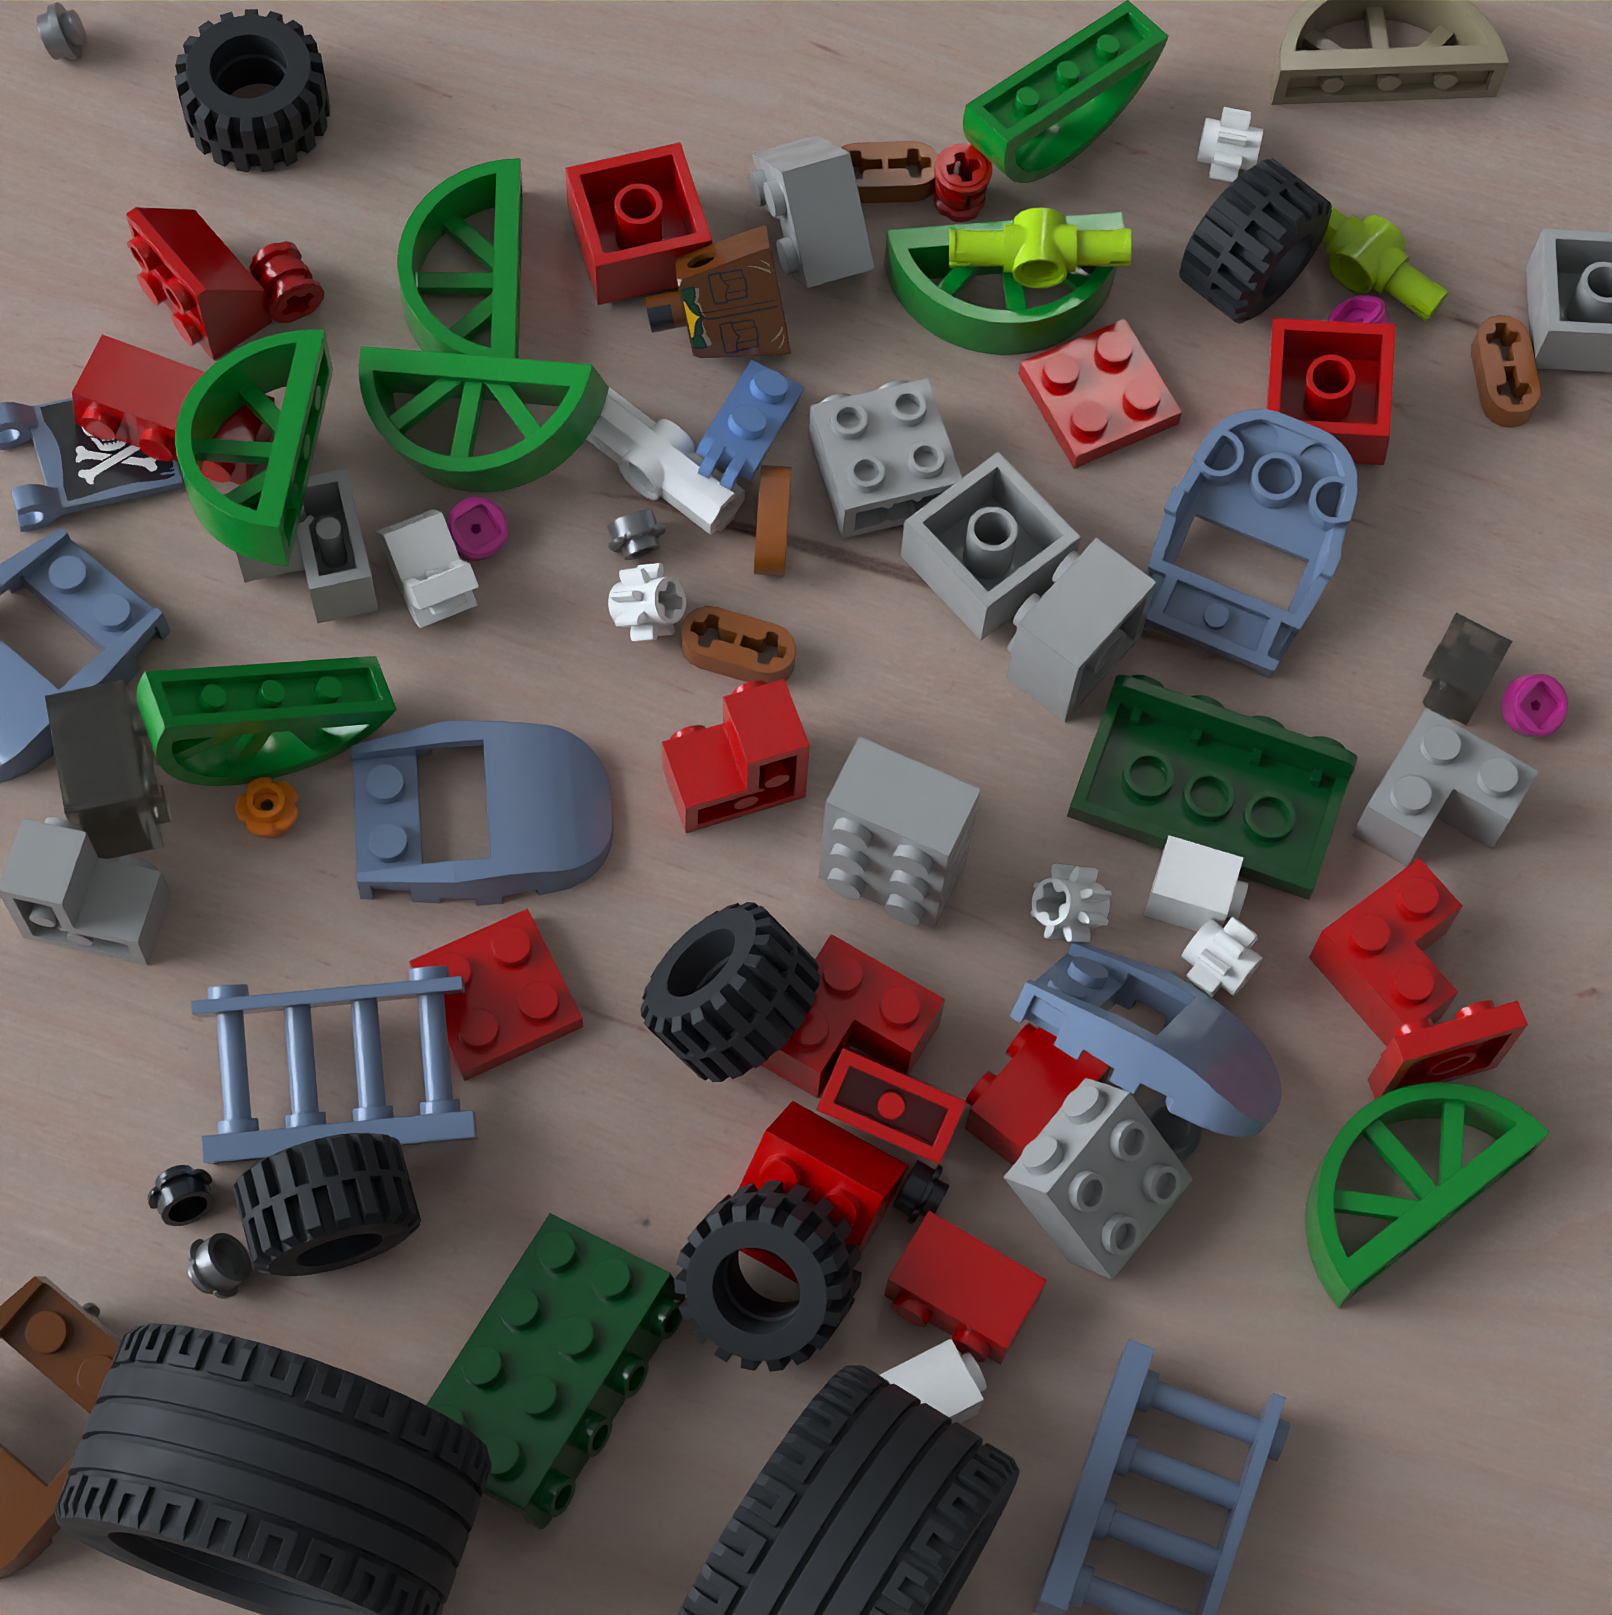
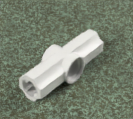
(663, 463)

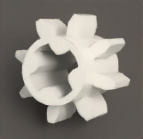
(1229, 144)
(647, 602)
(1070, 903)
(1222, 957)

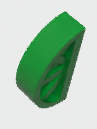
(1065, 96)
(442, 212)
(923, 254)
(241, 378)
(477, 378)
(260, 717)
(1456, 1104)

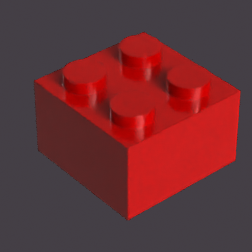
(635, 220)
(1335, 380)

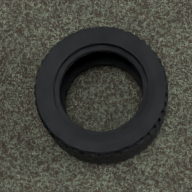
(272, 1479)
(859, 1511)

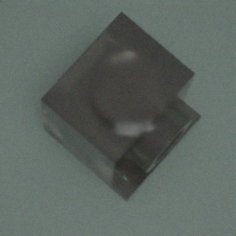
(1463, 668)

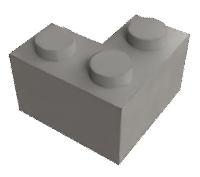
(818, 206)
(328, 549)
(1445, 777)
(81, 901)

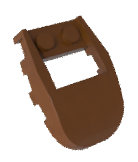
(75, 1356)

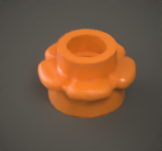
(271, 822)

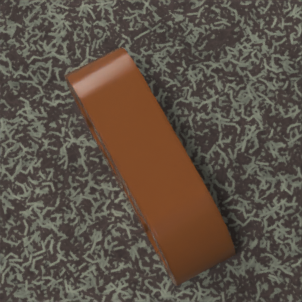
(886, 173)
(1517, 368)
(772, 520)
(737, 645)

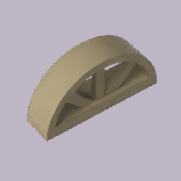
(1329, 74)

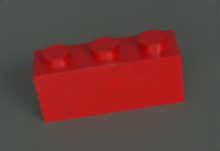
(138, 400)

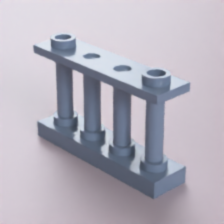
(240, 1134)
(1117, 1452)

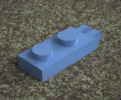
(748, 424)

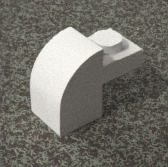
(428, 567)

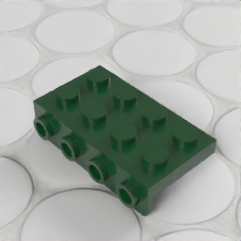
(1213, 780)
(557, 1363)

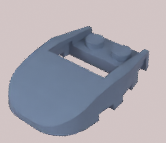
(1270, 484)
(97, 609)
(543, 809)
(1201, 1060)

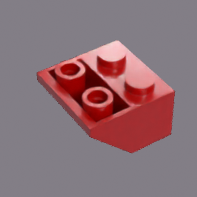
(197, 278)
(833, 1165)

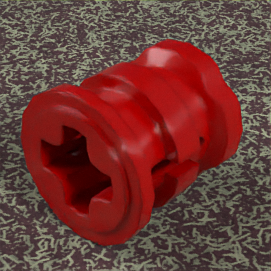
(971, 181)
(286, 282)

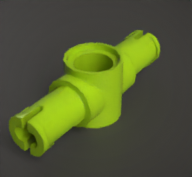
(1040, 248)
(1373, 256)

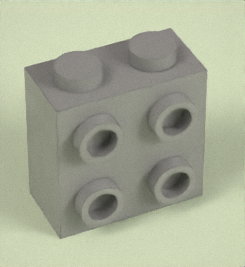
(881, 454)
(1098, 1177)

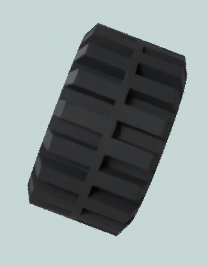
(246, 53)
(1255, 240)
(730, 992)
(326, 1204)
(734, 1312)

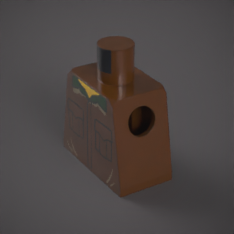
(726, 299)

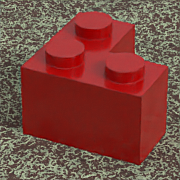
(740, 765)
(1378, 956)
(859, 1007)

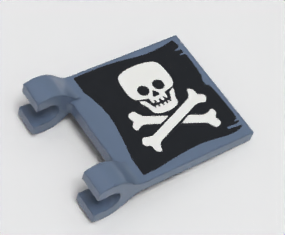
(76, 466)

